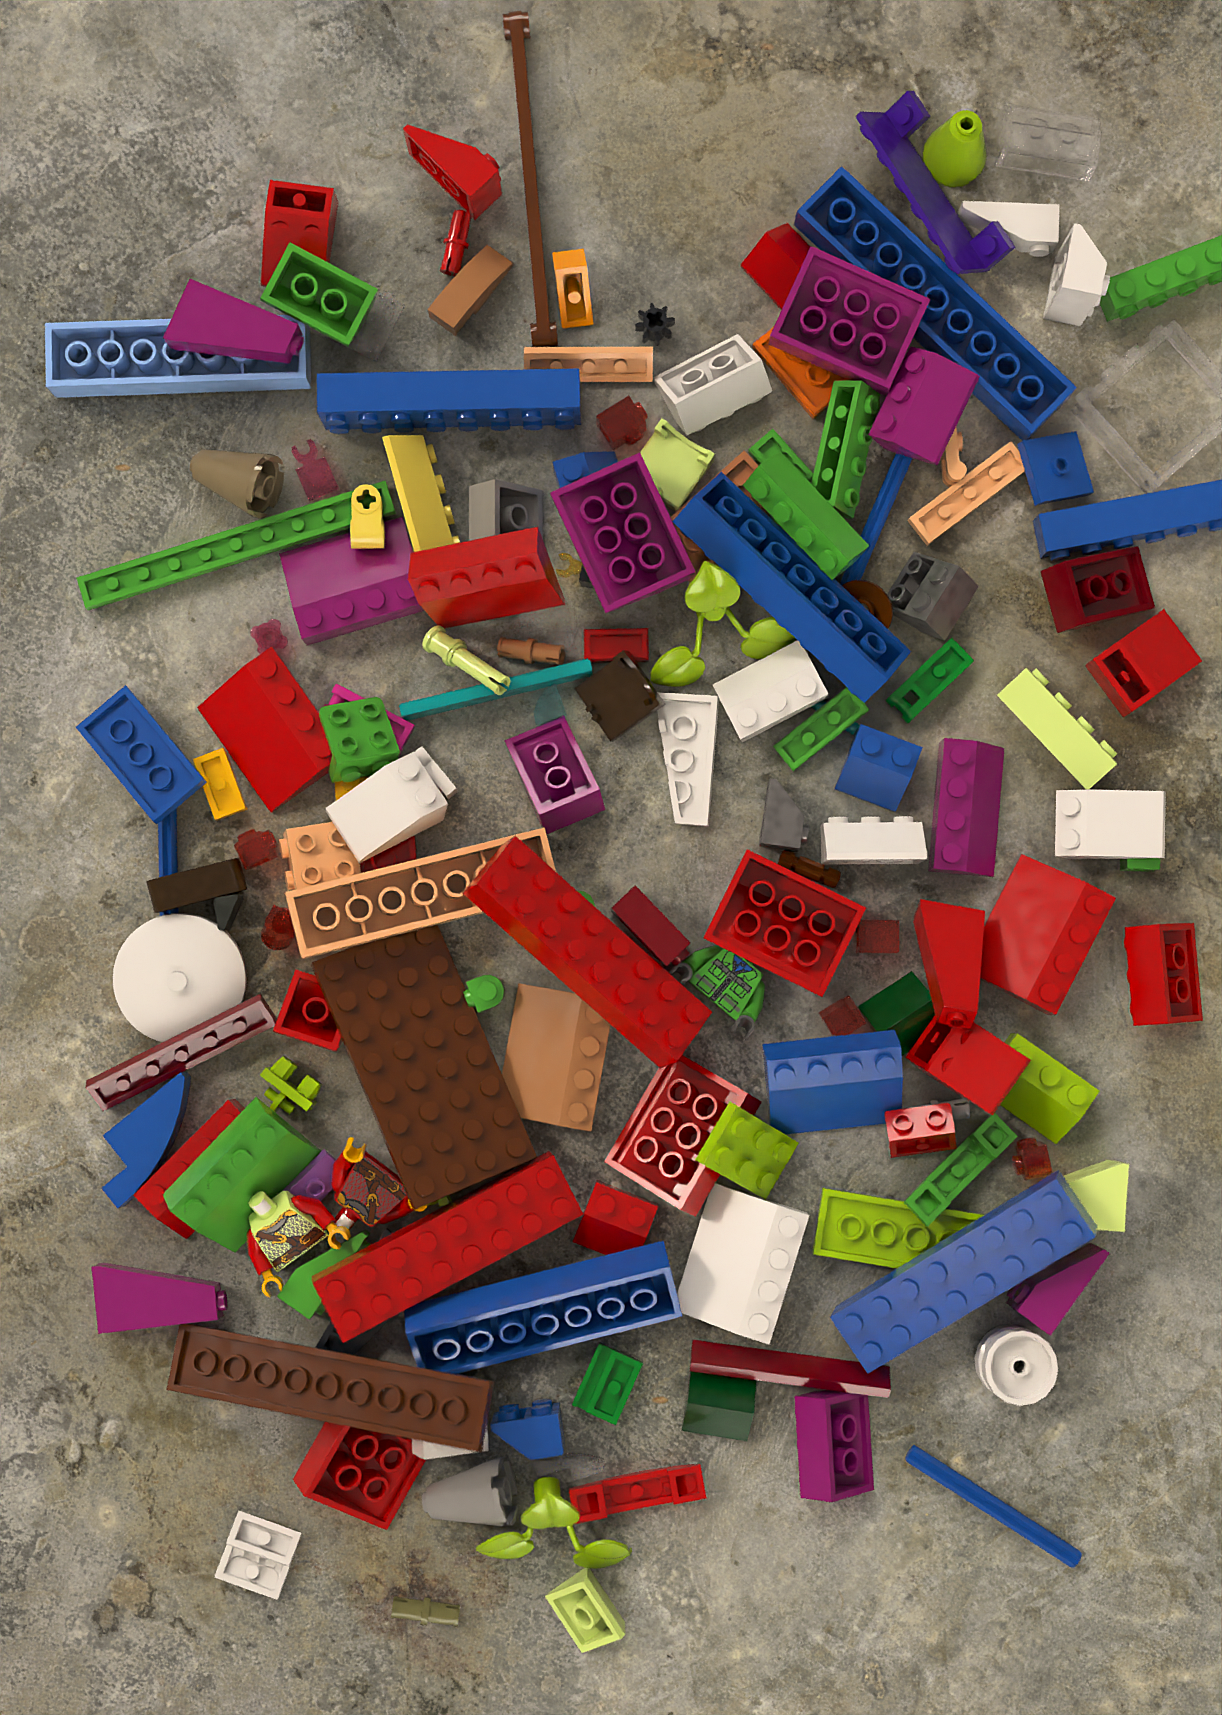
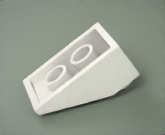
(388, 808)
(1110, 824)

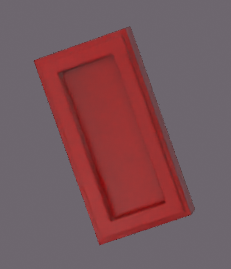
(604, 644)

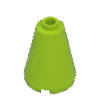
(956, 150)

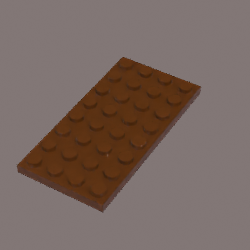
(423, 1063)

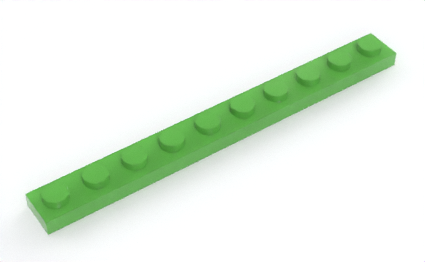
(224, 549)

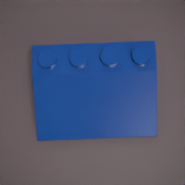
(833, 1081)

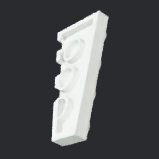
(689, 744)

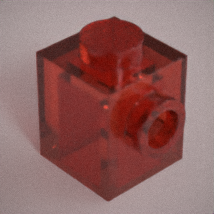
(622, 423)

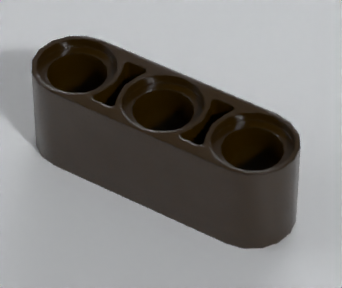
(196, 885)

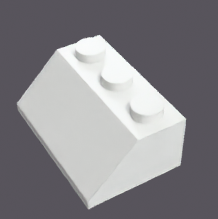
(1076, 279)
(713, 384)
(771, 691)
(872, 841)

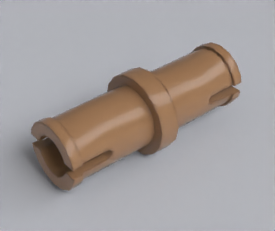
(531, 651)

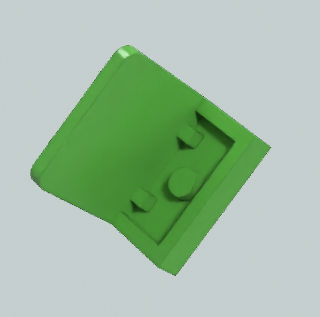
(358, 738)

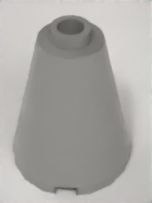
(475, 1495)

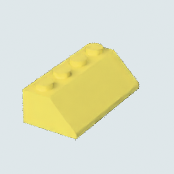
(420, 491)

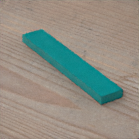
(480, 693)

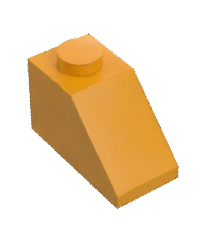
(572, 288)

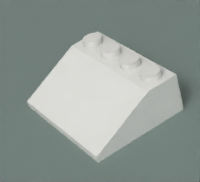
(741, 1262)

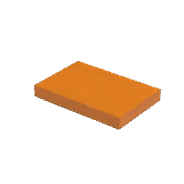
(804, 380)

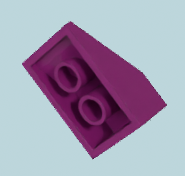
(555, 775)
(1054, 1289)

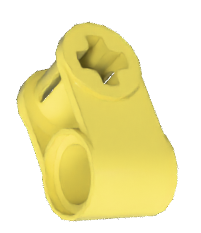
(367, 524)

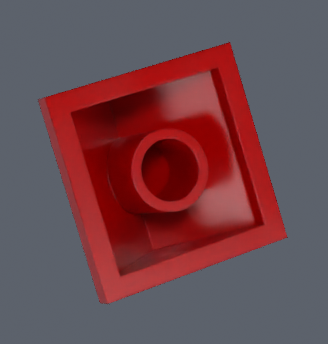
(776, 262)
(307, 1015)

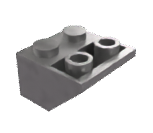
(931, 594)

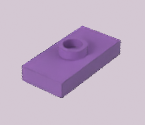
(315, 1178)

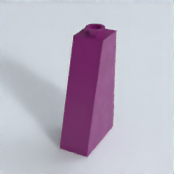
(228, 326)
(148, 1299)

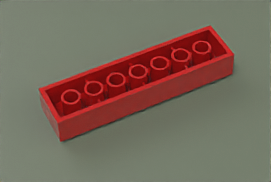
(588, 952)
(446, 1246)

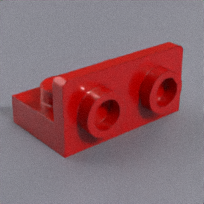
(920, 1130)

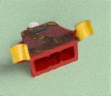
(367, 1189)

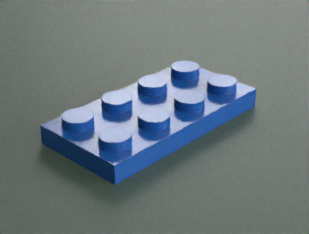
(141, 754)

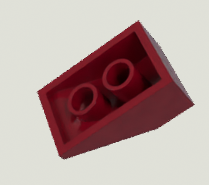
(1097, 588)

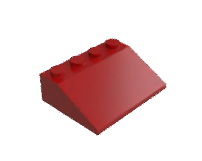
(485, 578)
(269, 729)
(784, 922)
(1041, 933)
(671, 1129)
(359, 1472)

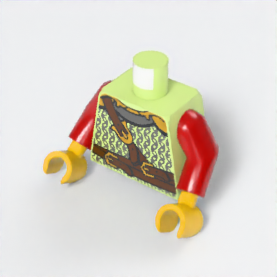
(285, 1230)

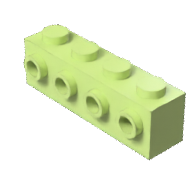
(1057, 728)

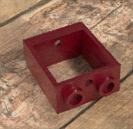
(651, 927)

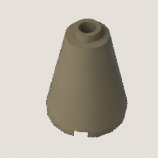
(241, 478)

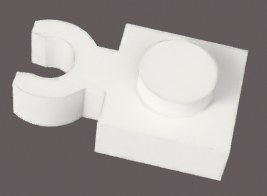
(437, 775)

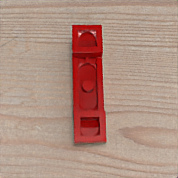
(638, 1491)

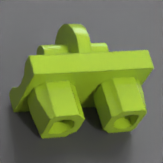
(301, 1095)

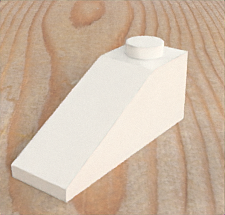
(1028, 225)

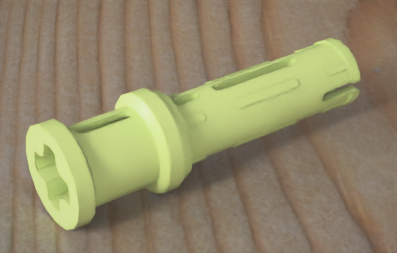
(455, 653)

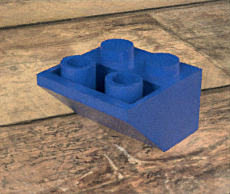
(531, 1430)

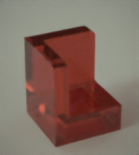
(877, 936)
(842, 1017)

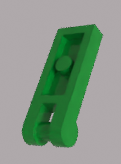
(930, 679)

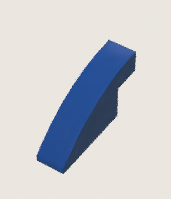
(146, 1138)

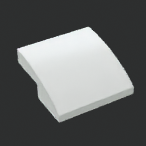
(258, 1555)

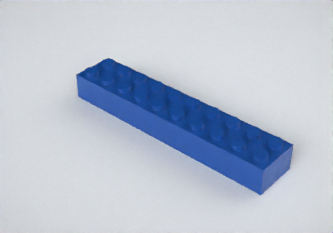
(958, 323)

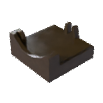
(619, 696)

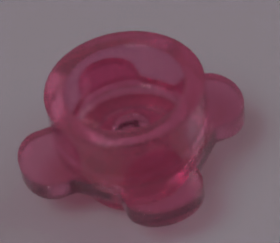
(273, 628)

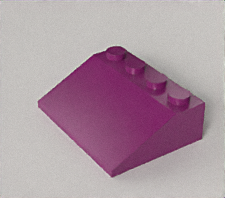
(848, 320)
(623, 533)
(349, 589)

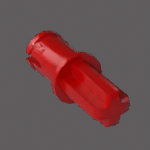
(456, 242)

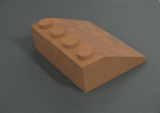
(555, 1057)

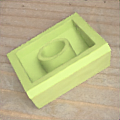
(586, 1611)

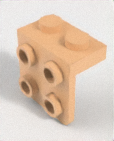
(316, 855)

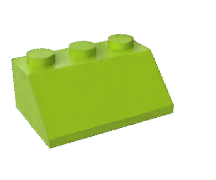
(1047, 1093)

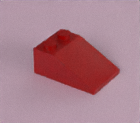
(457, 168)

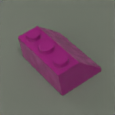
(923, 406)
(833, 1445)

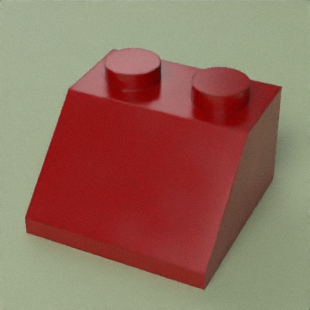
(614, 1220)

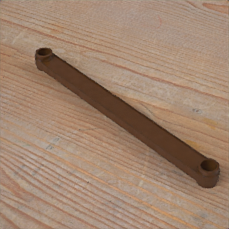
(517, 29)

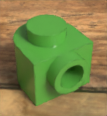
(484, 992)

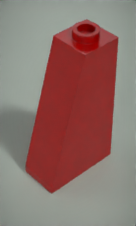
(952, 957)

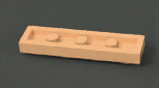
(595, 363)
(968, 494)

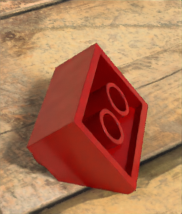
(1163, 974)

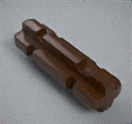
(809, 868)

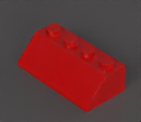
(151, 1193)

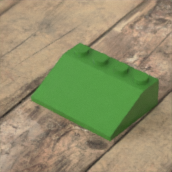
(248, 1157)

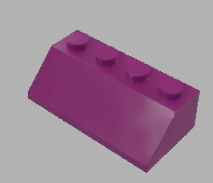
(966, 808)

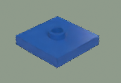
(1055, 468)

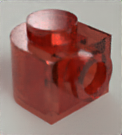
(256, 848)
(278, 929)
(1031, 1159)

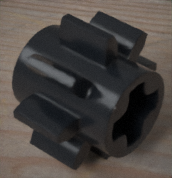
(657, 332)

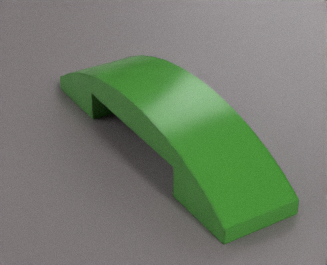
(959, 1169)

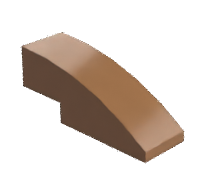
(469, 289)

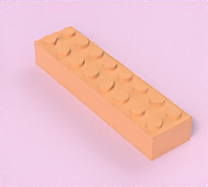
(395, 897)

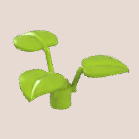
(711, 597)
(547, 1512)

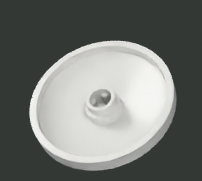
(177, 974)

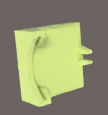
(675, 464)

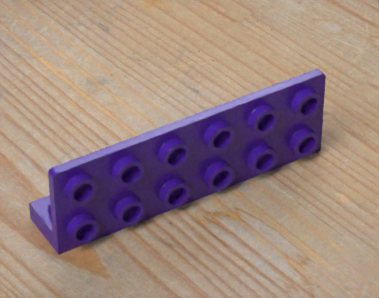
(890, 136)

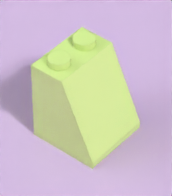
(1103, 1193)

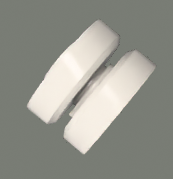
(996, 1359)

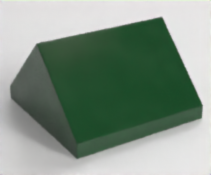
(900, 1007)
(719, 1406)

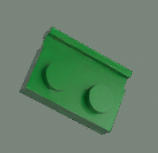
(607, 1383)

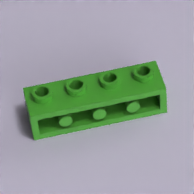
(1162, 279)
(845, 444)
(805, 515)

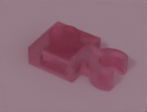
(315, 474)

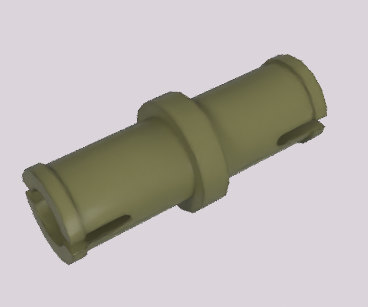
(425, 1611)

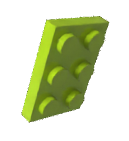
(747, 1150)

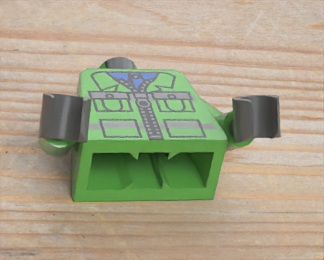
(727, 982)

